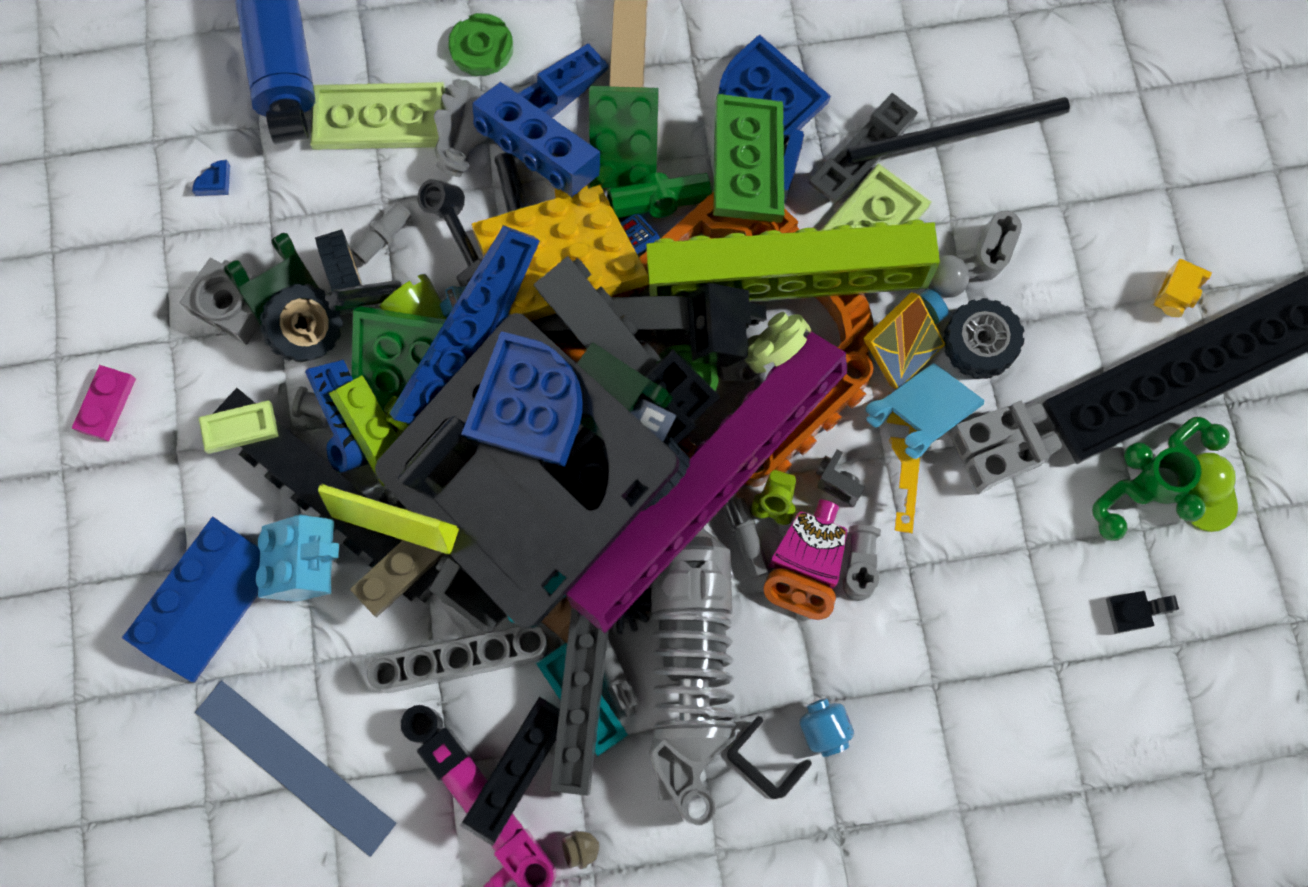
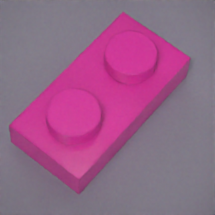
(104, 403)

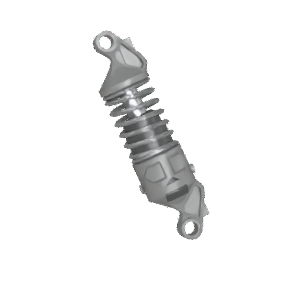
(693, 614)

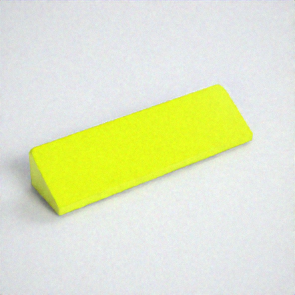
(389, 519)

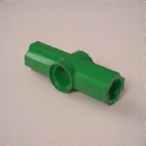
(659, 194)

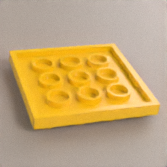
(574, 228)

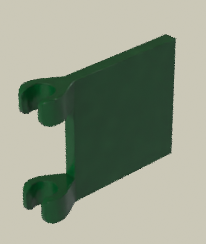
(261, 288)
(620, 381)

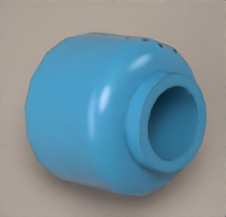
(826, 727)

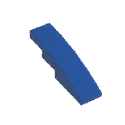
(565, 80)

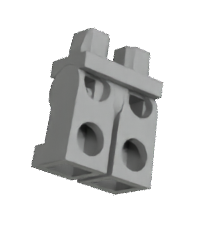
(1015, 439)

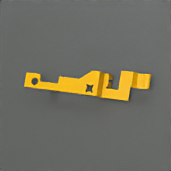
(908, 475)

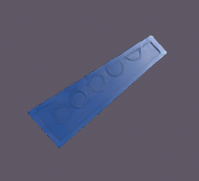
(472, 320)

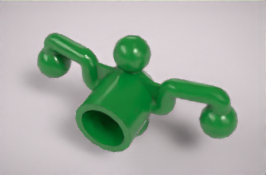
(1149, 484)

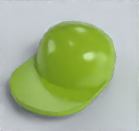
(1216, 491)

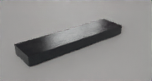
(513, 773)

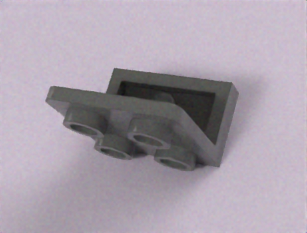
(464, 595)

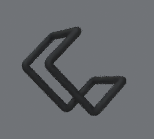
(755, 775)

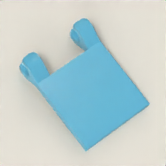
(928, 403)

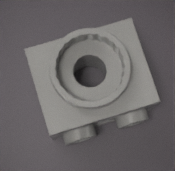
(208, 294)

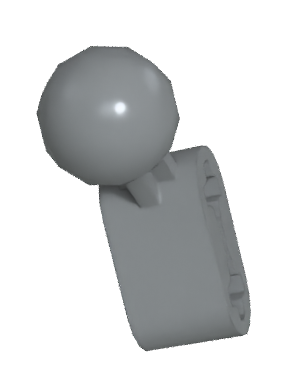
(954, 273)

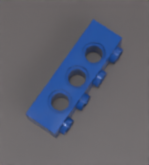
(536, 139)

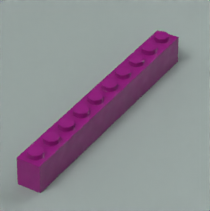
(712, 478)

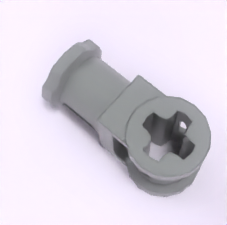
(862, 562)

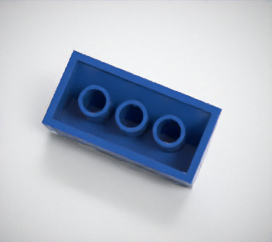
(198, 602)

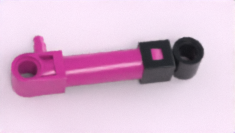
(455, 768)

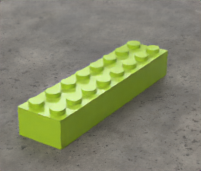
(799, 262)

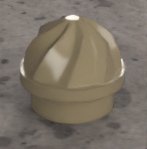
(580, 849)

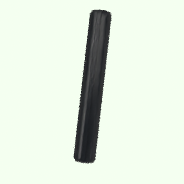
(361, 295)

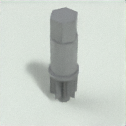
(743, 527)
(618, 684)

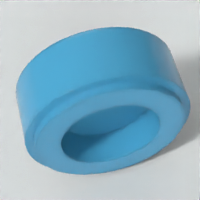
(935, 305)

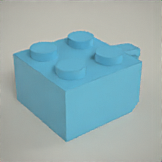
(296, 558)

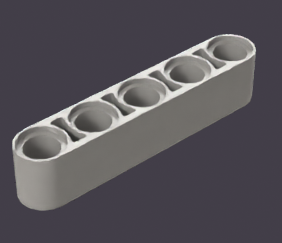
(440, 656)

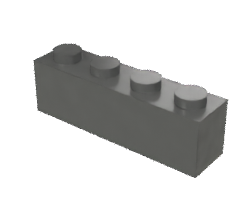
(590, 316)

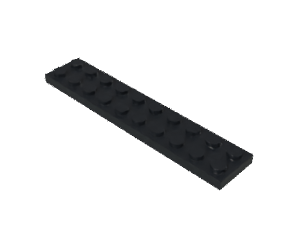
(1182, 373)

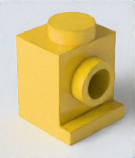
(1181, 288)

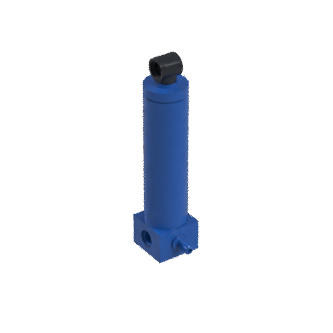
(277, 65)

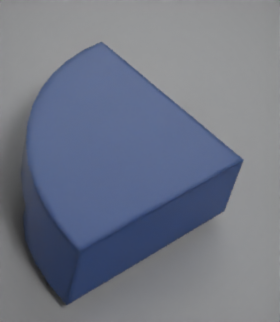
(213, 180)

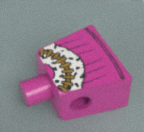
(813, 545)

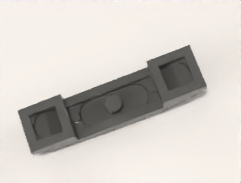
(838, 176)

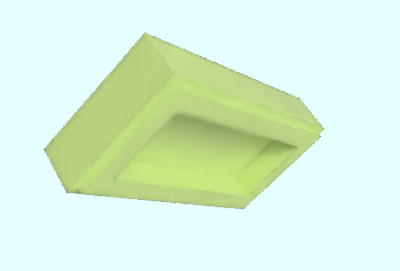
(238, 427)

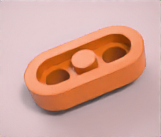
(799, 594)

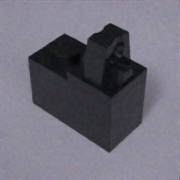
(720, 323)

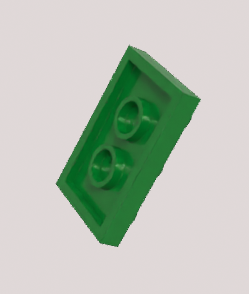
(625, 133)

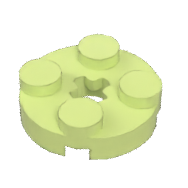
(777, 342)

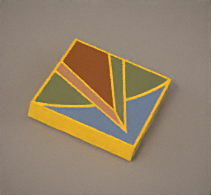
(904, 340)

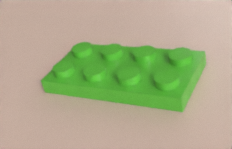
(748, 158)

